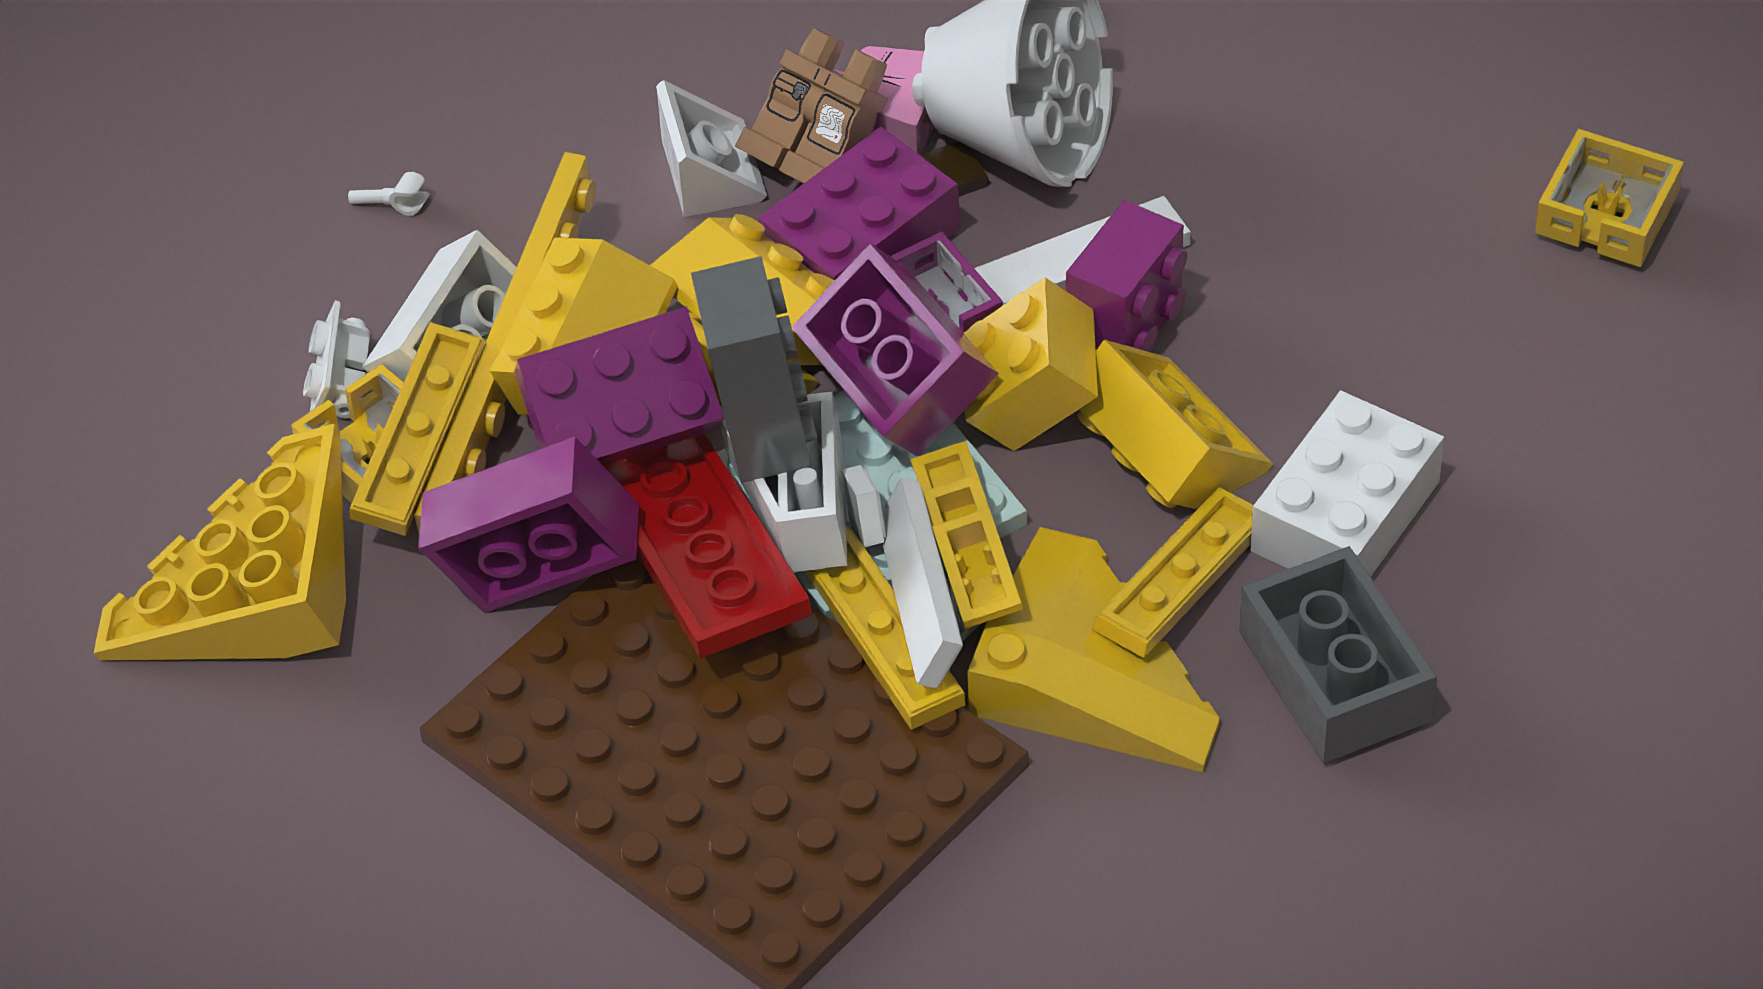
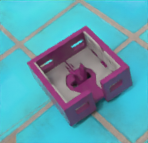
(950, 280)

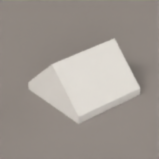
(702, 154)

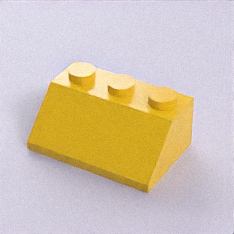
(736, 239)
(576, 295)
(1168, 428)

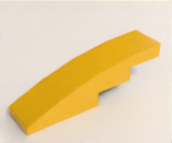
(966, 535)

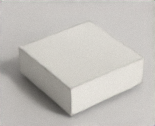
(863, 505)

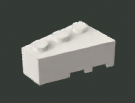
(807, 505)

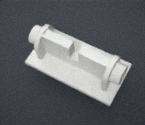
(336, 345)

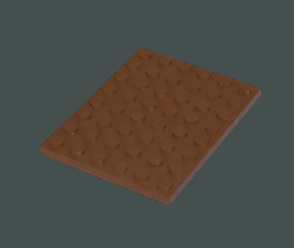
(730, 792)

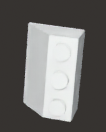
(456, 291)

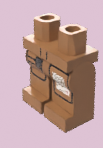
(814, 110)

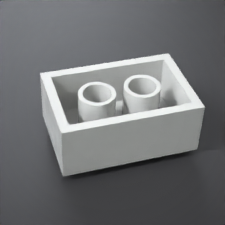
(1347, 485)

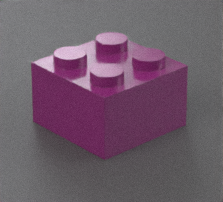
(1131, 276)

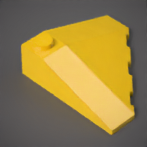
(253, 579)
(1065, 680)

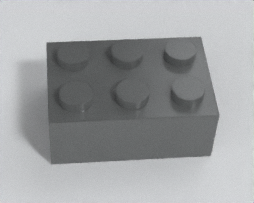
(752, 370)
(1337, 654)

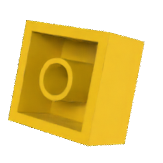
(1044, 364)

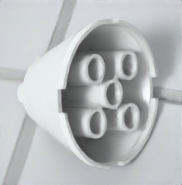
(1022, 84)

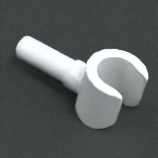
(403, 198)

